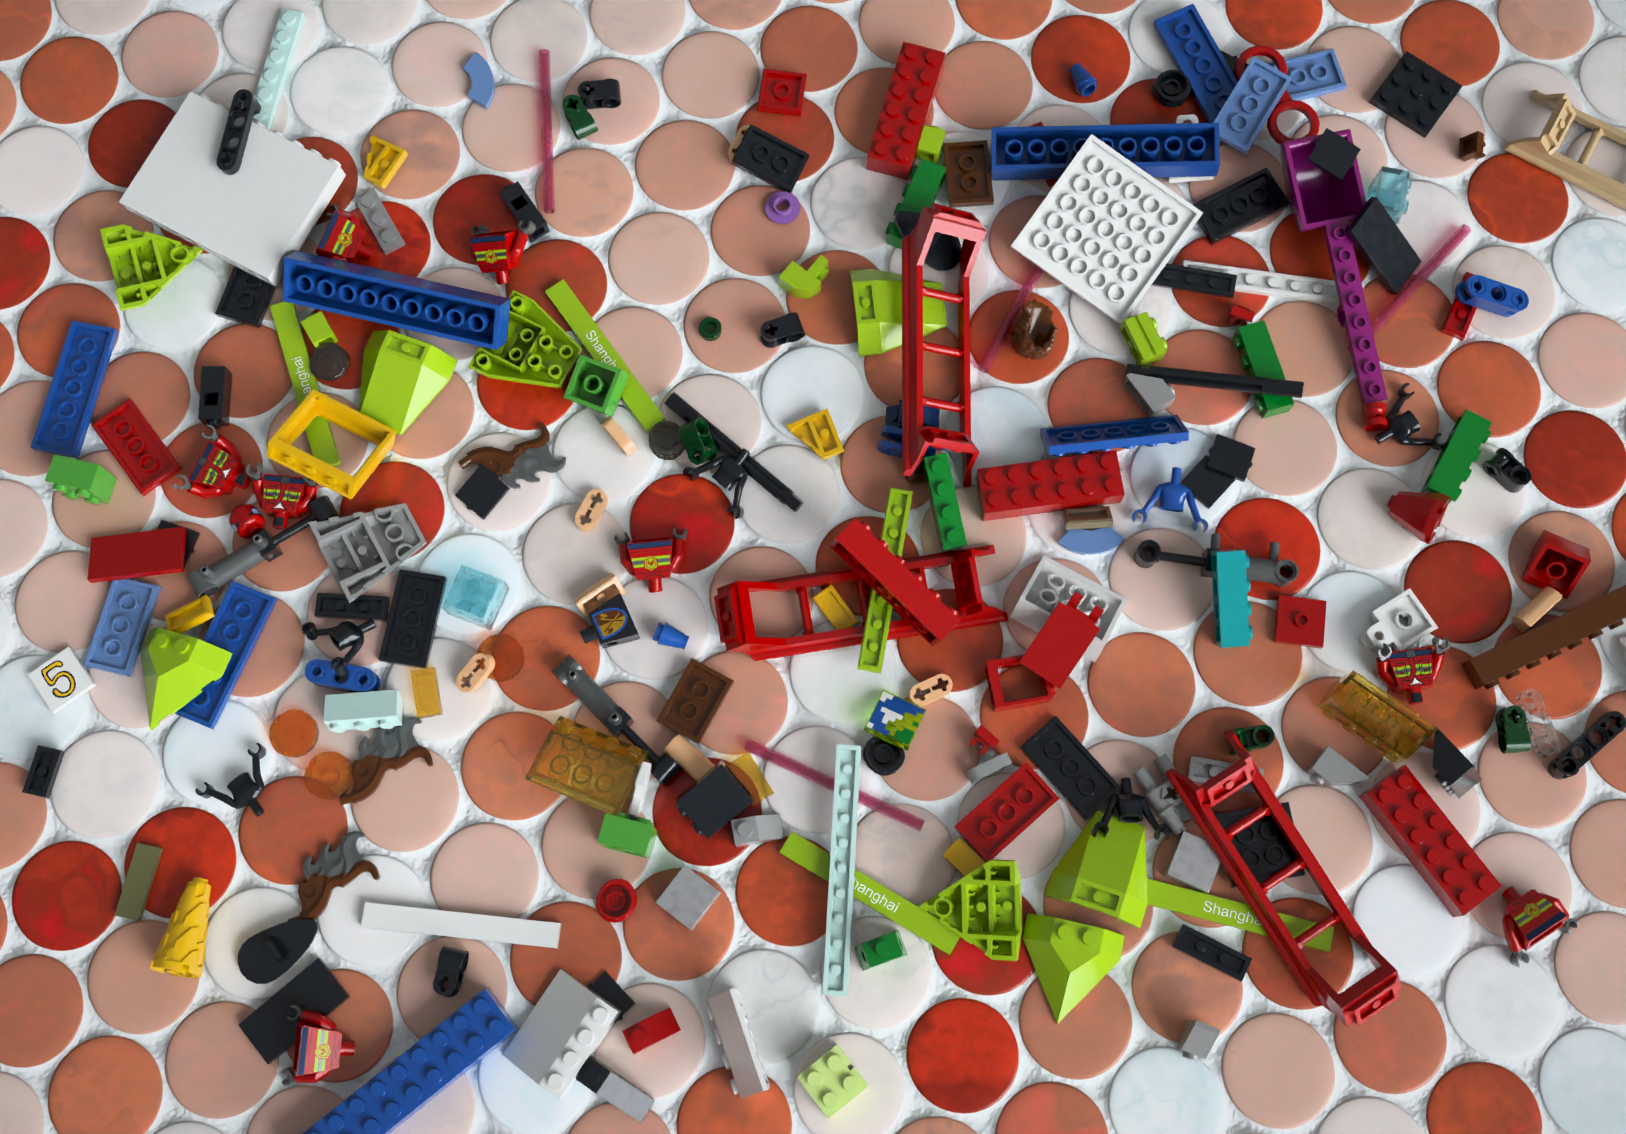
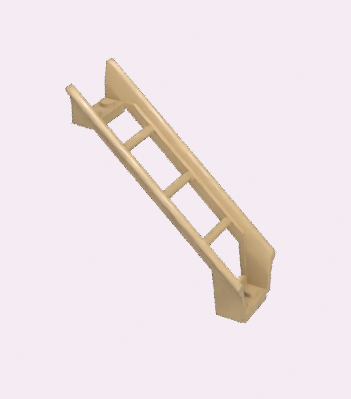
(1542, 150)

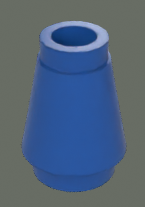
(1083, 80)
(670, 636)

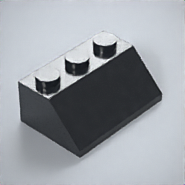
(1453, 769)

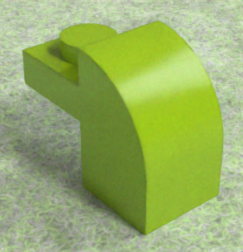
(801, 282)

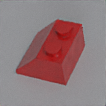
(1556, 563)

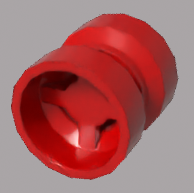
(1374, 416)

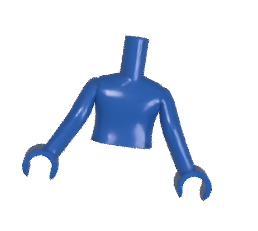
(1172, 498)

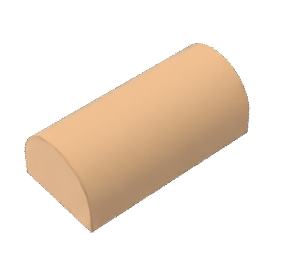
(598, 594)
(1536, 609)
(688, 757)

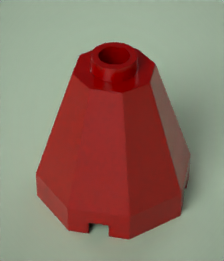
(1419, 512)

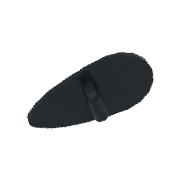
(944, 248)
(275, 950)

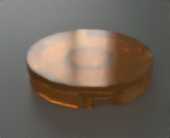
(507, 655)
(294, 733)
(329, 775)

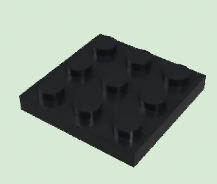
(1415, 94)
(1261, 844)

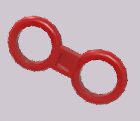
(1285, 102)

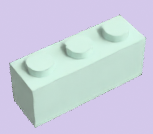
(363, 710)

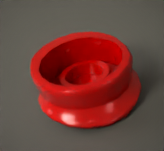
(616, 900)

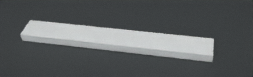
(1276, 284)
(461, 925)

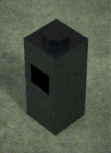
(522, 208)
(215, 396)

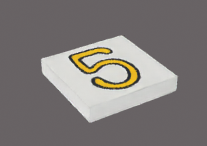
(61, 680)

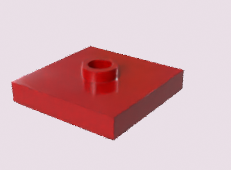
(782, 92)
(1300, 621)

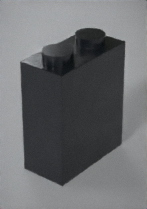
(714, 800)

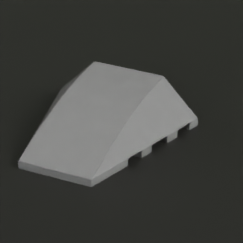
(367, 545)

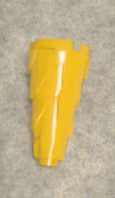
(183, 943)

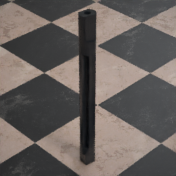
(1220, 380)
(731, 449)

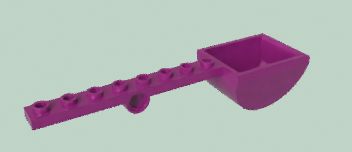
(1330, 204)

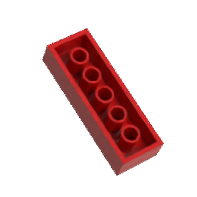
(905, 110)
(1049, 485)
(894, 582)
(1430, 841)

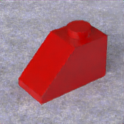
(651, 1030)

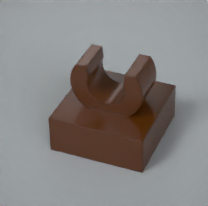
(1472, 146)

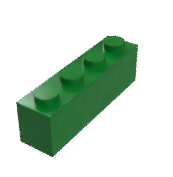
(921, 193)
(1260, 360)
(1457, 455)
(943, 501)

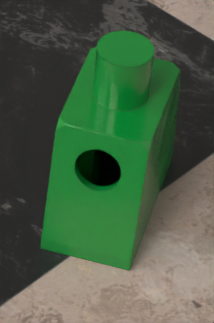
(881, 950)

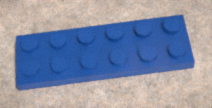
(1198, 58)
(74, 389)
(1114, 434)
(236, 630)

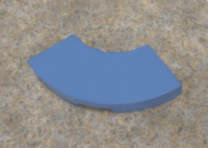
(482, 80)
(1091, 542)

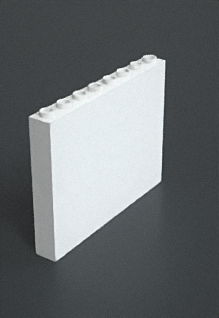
(238, 217)

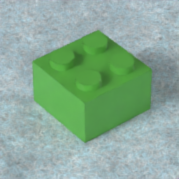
(596, 385)
(80, 480)
(628, 835)

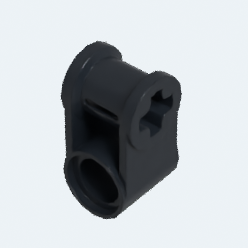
(601, 93)
(785, 330)
(1504, 472)
(450, 969)

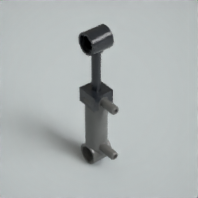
(263, 547)
(1259, 569)
(611, 715)

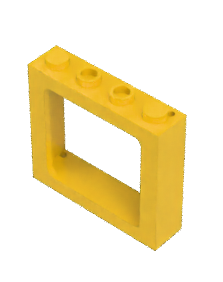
(319, 404)

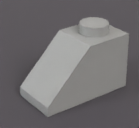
(1150, 393)
(1334, 770)
(757, 829)
(1197, 1040)

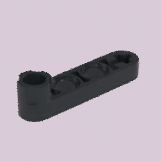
(245, 106)
(1589, 748)

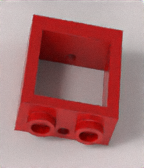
(995, 690)

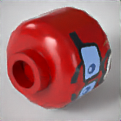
(246, 520)

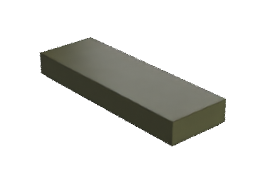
(138, 882)

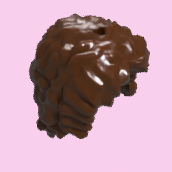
(1033, 331)

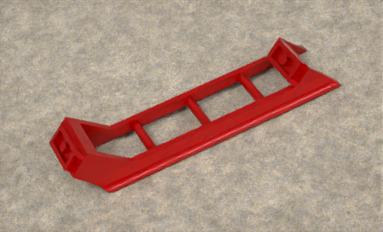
(914, 252)
(737, 623)
(1365, 996)

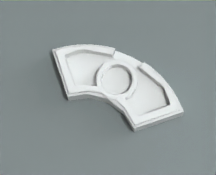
(640, 789)

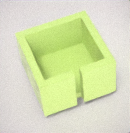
(831, 1081)

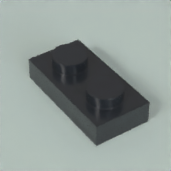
(43, 771)

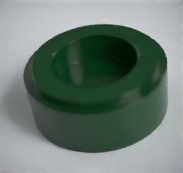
(710, 329)

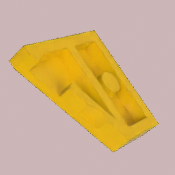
(383, 162)
(818, 434)

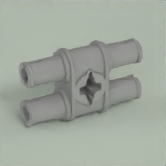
(1155, 793)

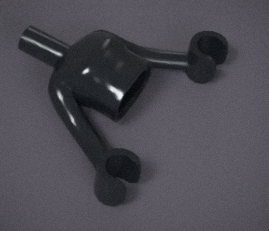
(1405, 425)
(727, 475)
(342, 636)
(243, 787)
(1130, 810)

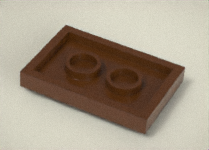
(968, 174)
(695, 701)

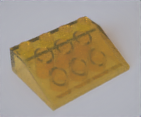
(1376, 717)
(587, 766)

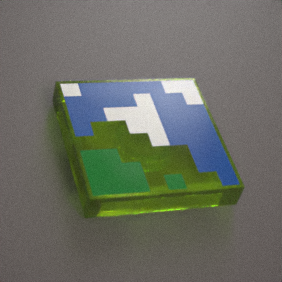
(895, 720)

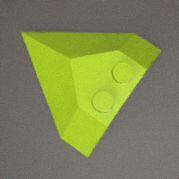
(143, 263)
(177, 670)
(984, 909)
(1069, 958)

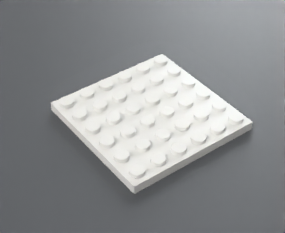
(1106, 229)

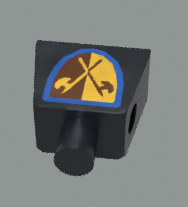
(611, 624)

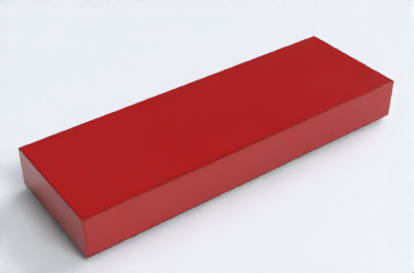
(1459, 316)

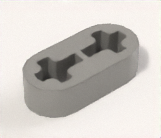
(989, 767)

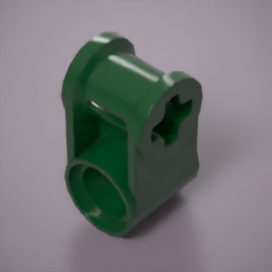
(579, 118)
(696, 440)
(1512, 734)
(1248, 738)

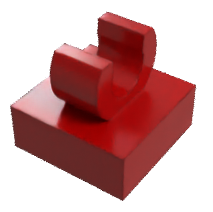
(1241, 313)
(985, 738)

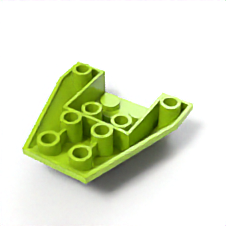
(879, 310)
(534, 351)
(401, 378)
(1105, 871)

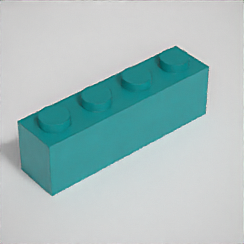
(1231, 598)

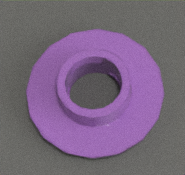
(786, 216)

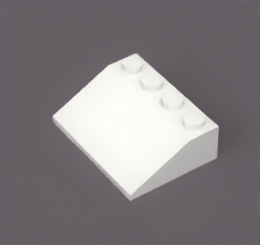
(1056, 584)
(561, 1034)
(739, 1043)

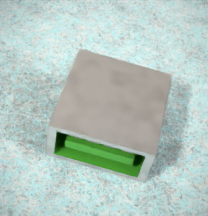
(1193, 863)
(688, 897)

